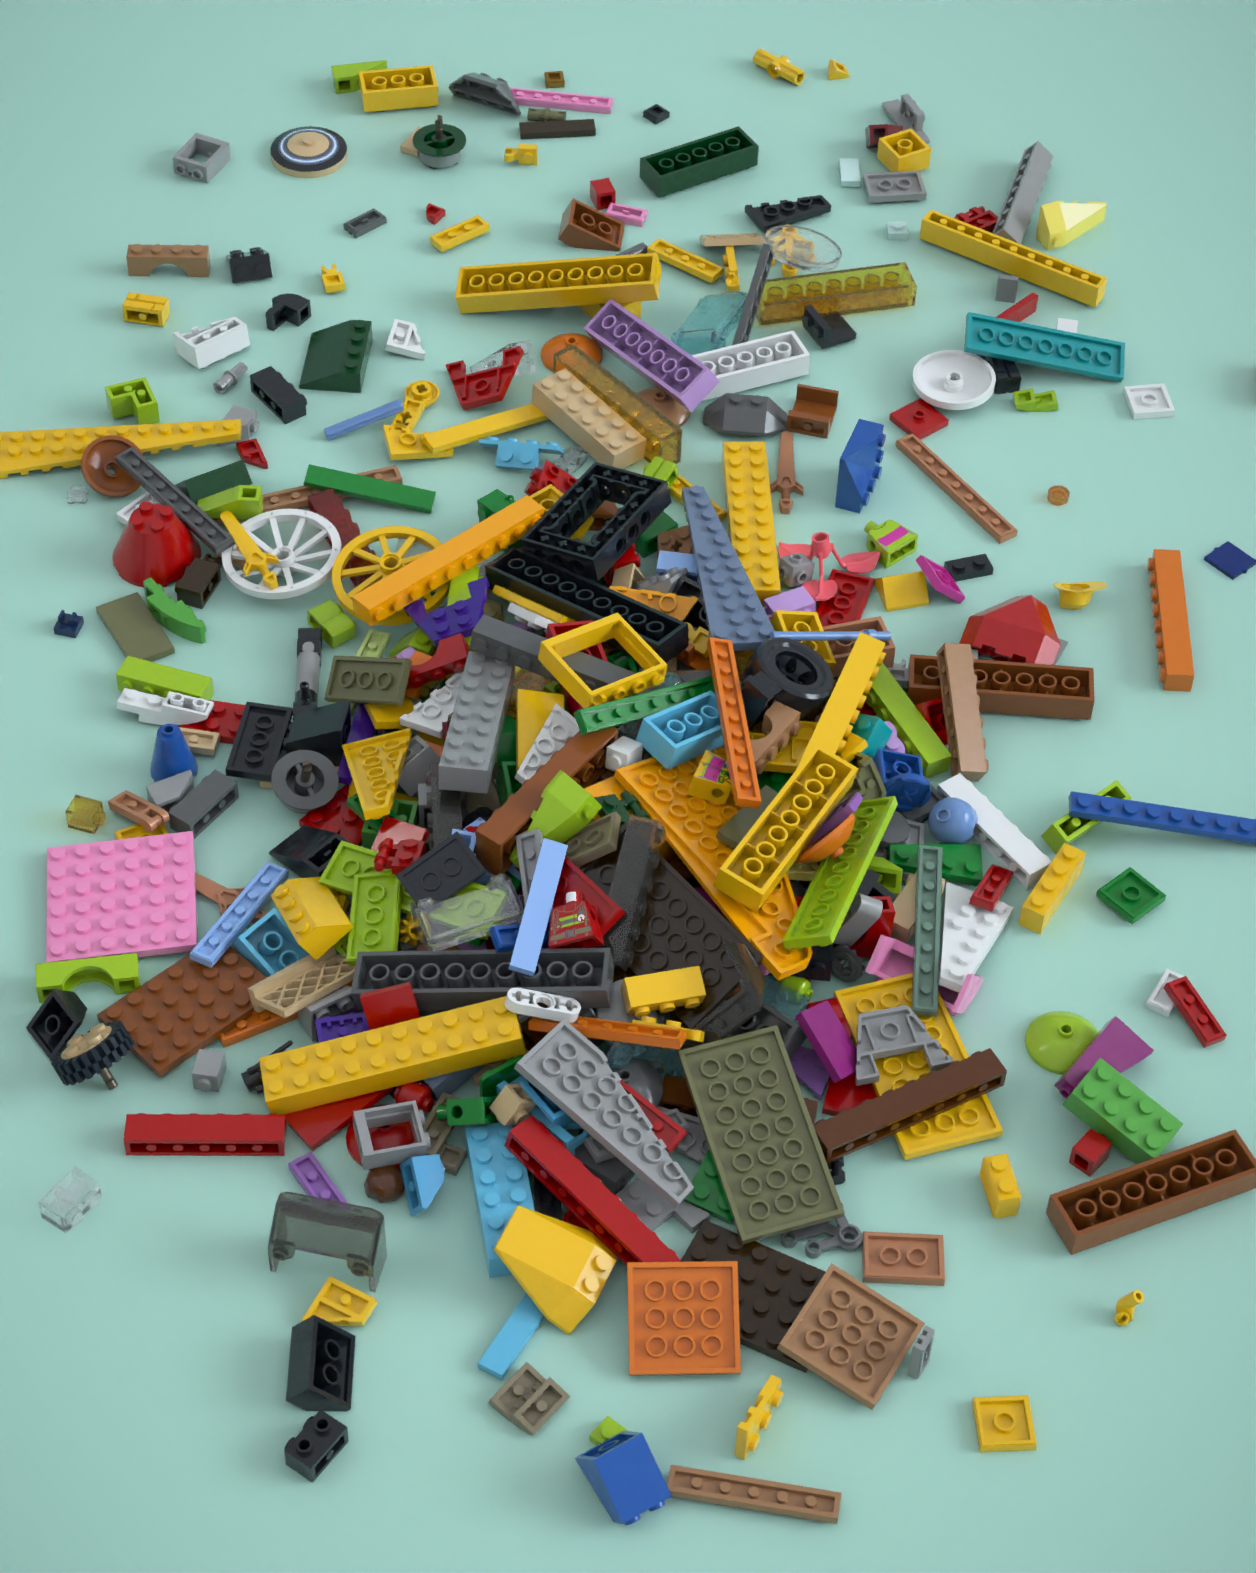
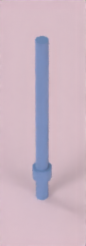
(830, 635)

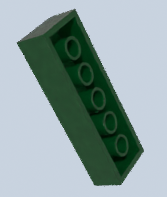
(698, 161)

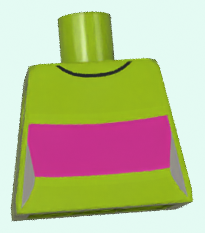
(891, 540)

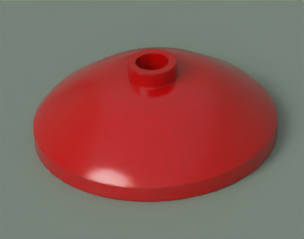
(393, 1136)

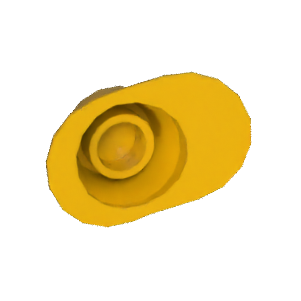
(1077, 594)

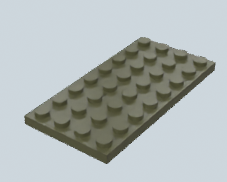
(760, 1134)

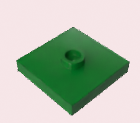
(1131, 895)

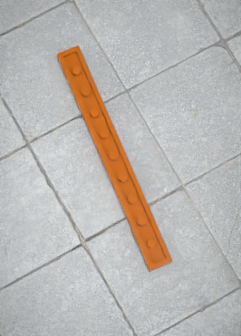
(733, 723)

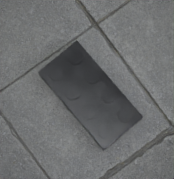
(259, 741)

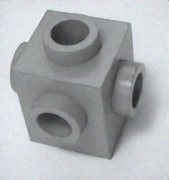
(795, 569)

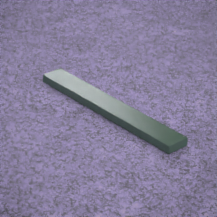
(927, 931)

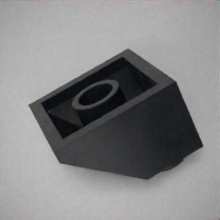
(57, 1021)

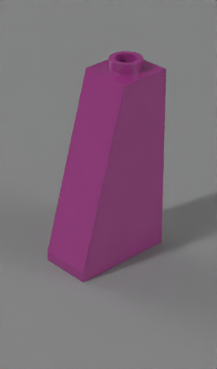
(1113, 1044)

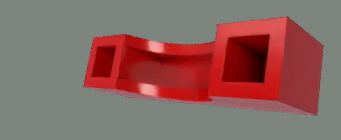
(448, 659)

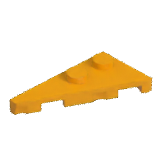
(669, 603)

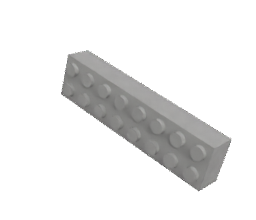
(476, 724)

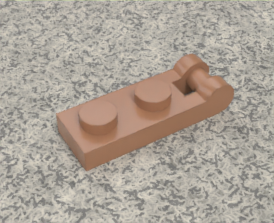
(139, 810)

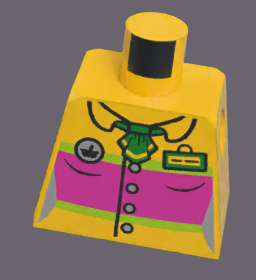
(711, 779)

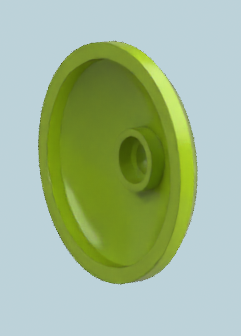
(1049, 1043)

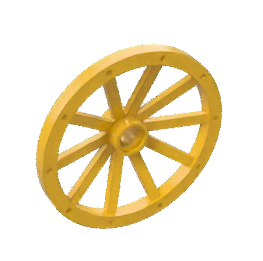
(385, 566)

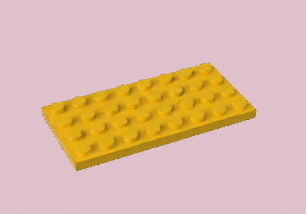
(954, 1128)

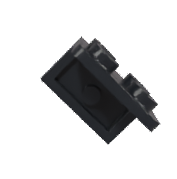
(249, 265)
(827, 330)

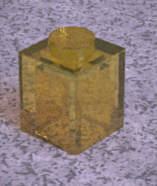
(85, 814)

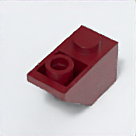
(874, 132)

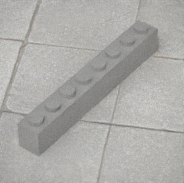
(1023, 193)

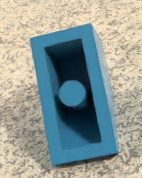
(422, 1180)

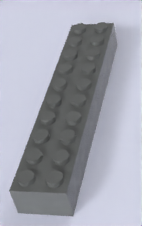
(473, 976)

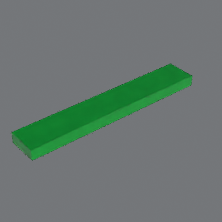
(370, 488)

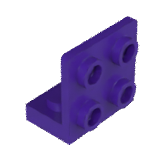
(340, 1026)

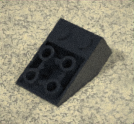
(307, 851)

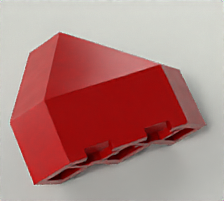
(1014, 632)

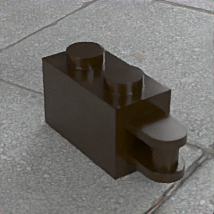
(199, 581)

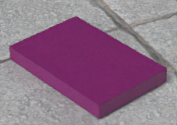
(829, 1040)

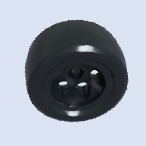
(788, 663)

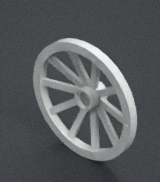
(288, 558)

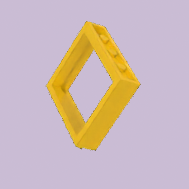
(588, 635)

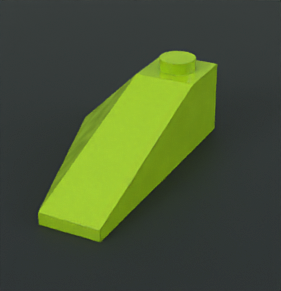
(562, 812)

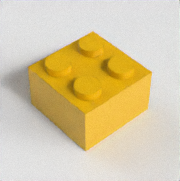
(904, 151)

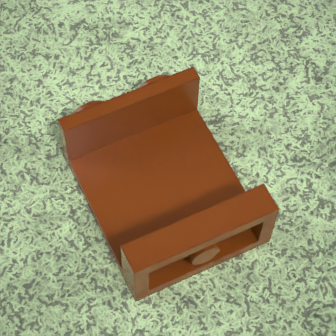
(813, 411)

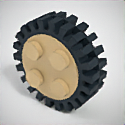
(93, 1054)

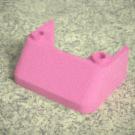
(895, 958)

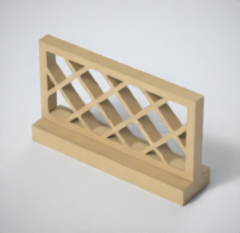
(297, 980)

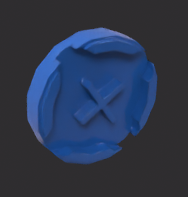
(909, 790)

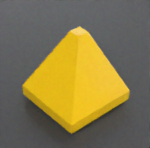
(837, 70)

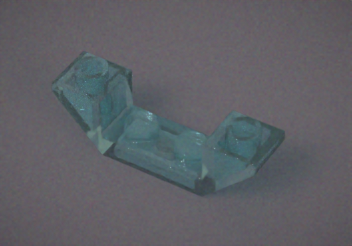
(622, 1052)

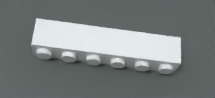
(998, 834)

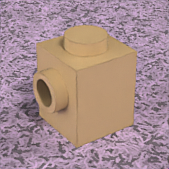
(512, 1105)

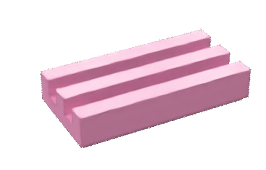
(627, 214)

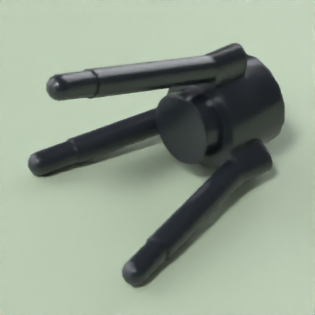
(253, 1077)

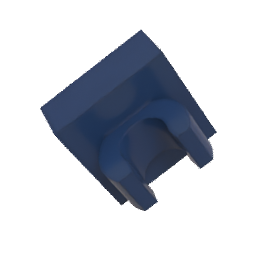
(68, 624)

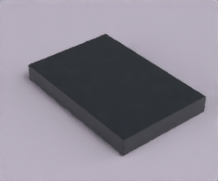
(442, 871)

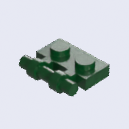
(611, 804)

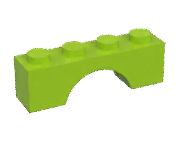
(116, 971)

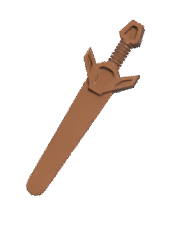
(786, 474)
(221, 895)

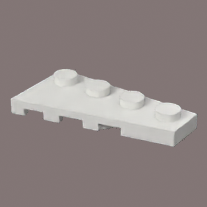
(428, 716)

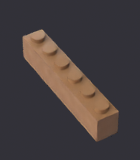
(962, 711)

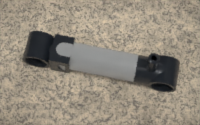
(308, 667)

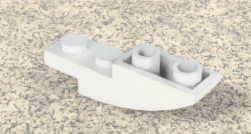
(173, 709)

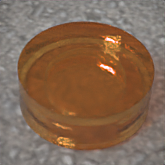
(1058, 495)

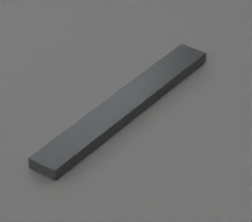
(169, 495)

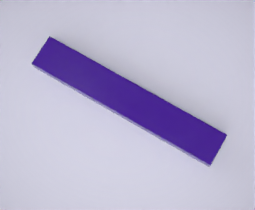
(361, 729)

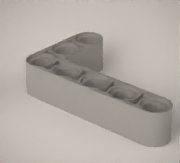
(859, 918)

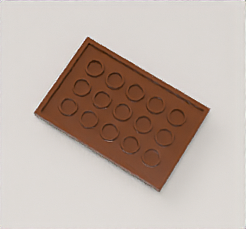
(185, 1009)

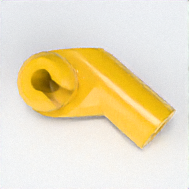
(1126, 1306)

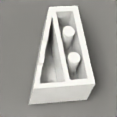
(212, 343)

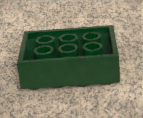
(338, 357)

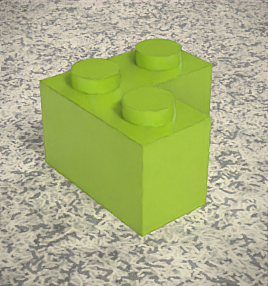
(133, 398)

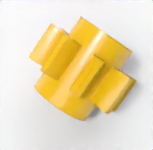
(405, 931)

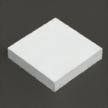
(1148, 401)

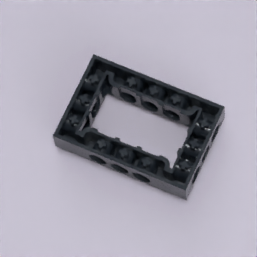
(643, 502)

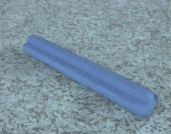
(363, 419)

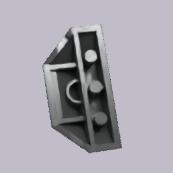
(486, 91)
(745, 415)

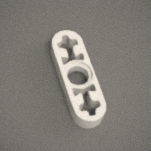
(566, 1008)

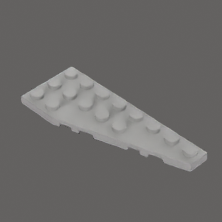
(586, 1089)

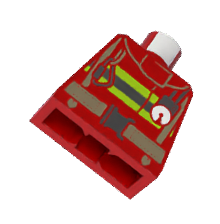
(574, 925)

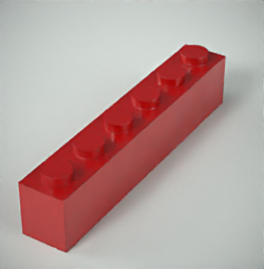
(205, 1135)

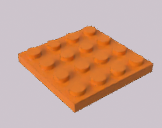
(683, 1318)

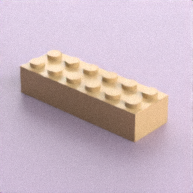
(588, 420)

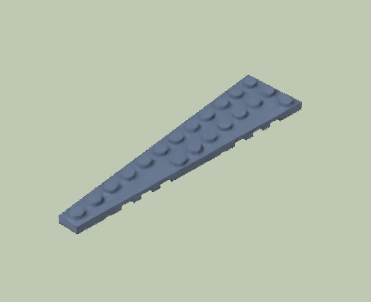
(727, 593)

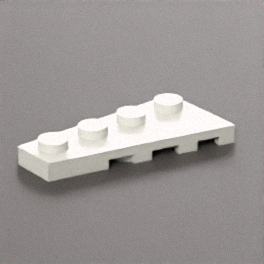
(552, 737)

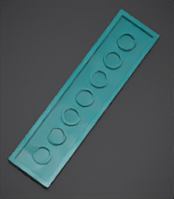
(1044, 347)

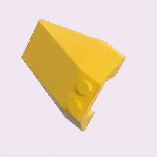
(555, 1264)

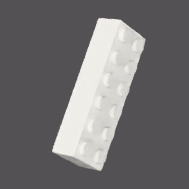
(756, 363)

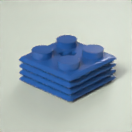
(894, 763)

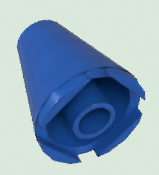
(171, 754)

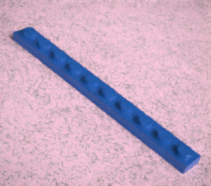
(1162, 817)

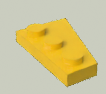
(758, 1417)

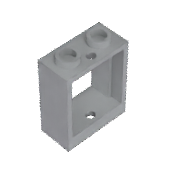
(204, 145)
(389, 1115)

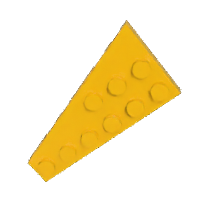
(376, 770)

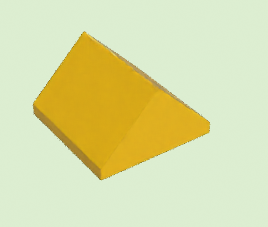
(902, 591)

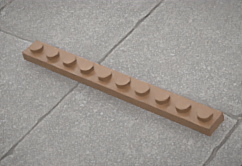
(298, 496)

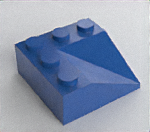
(860, 466)

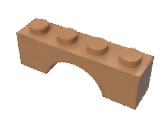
(191, 258)
(779, 726)

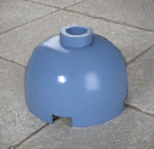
(952, 821)

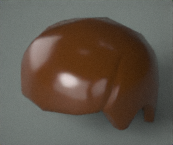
(384, 1183)

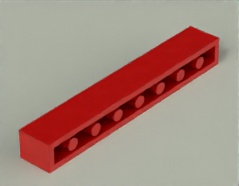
(585, 1195)

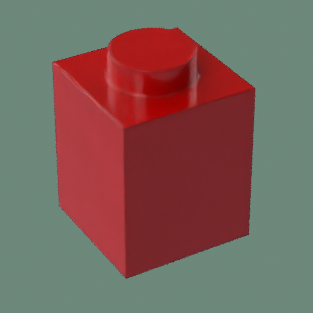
(602, 193)
(1090, 1152)

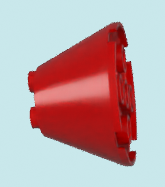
(154, 546)

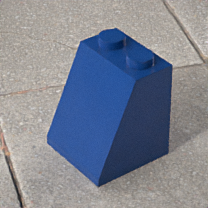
(625, 1476)

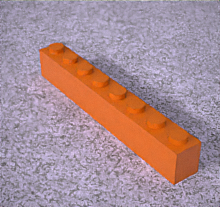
(1171, 620)

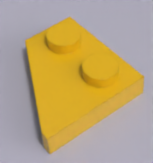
(341, 1304)

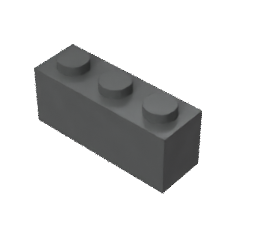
(203, 804)

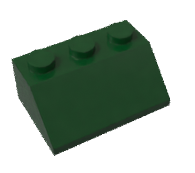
(215, 481)

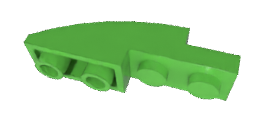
(173, 615)

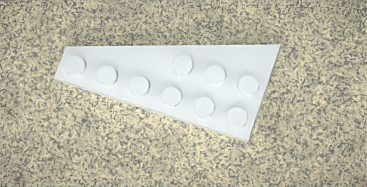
(967, 935)

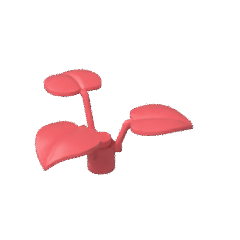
(821, 547)

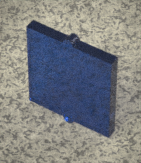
(1230, 560)

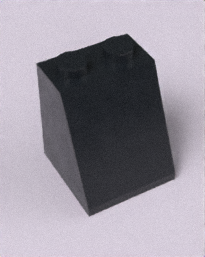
(320, 731)

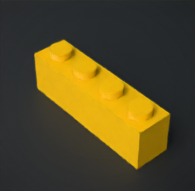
(1052, 888)

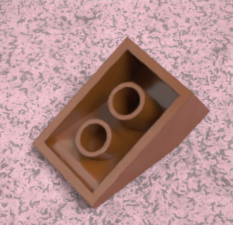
(590, 228)

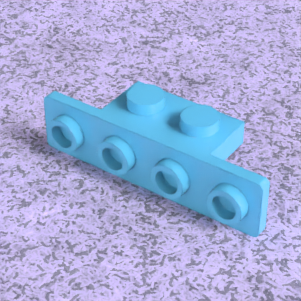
(519, 455)

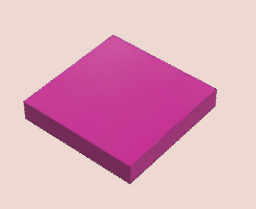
(940, 578)

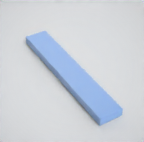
(538, 907)
(238, 915)

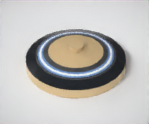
(308, 152)

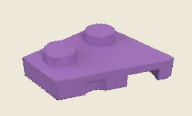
(810, 1071)

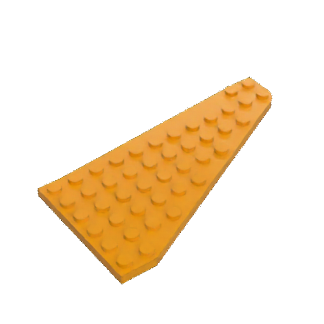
(692, 832)

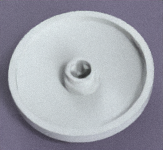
(953, 379)

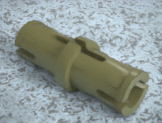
(545, 115)

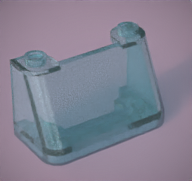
(710, 323)

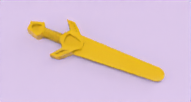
(255, 558)

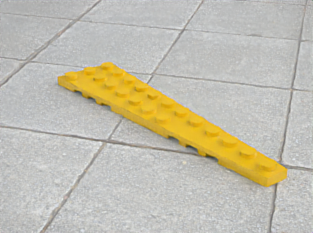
(64, 447)

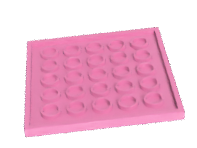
(121, 898)

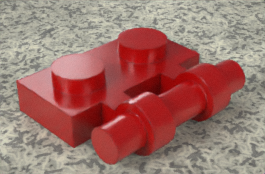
(979, 218)
(398, 856)

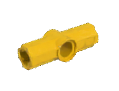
(778, 66)

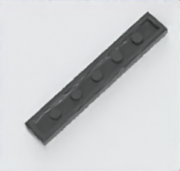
(754, 295)

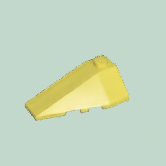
(1064, 222)

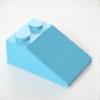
(269, 944)

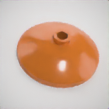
(564, 340)
(829, 844)

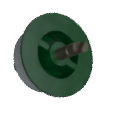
(439, 144)

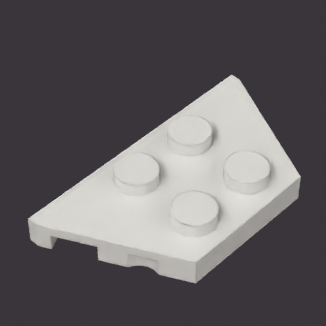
(523, 615)

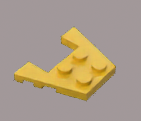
(789, 757)

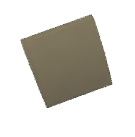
(528, 1399)

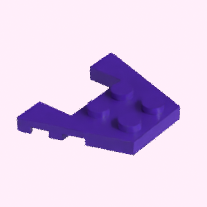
(452, 619)

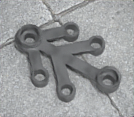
(837, 1237)

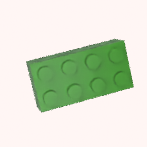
(1122, 1113)

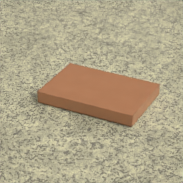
(903, 1258)

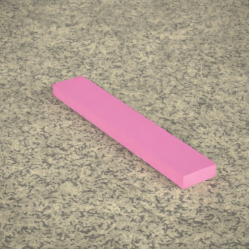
(563, 100)

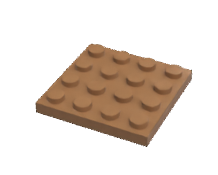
(851, 1336)

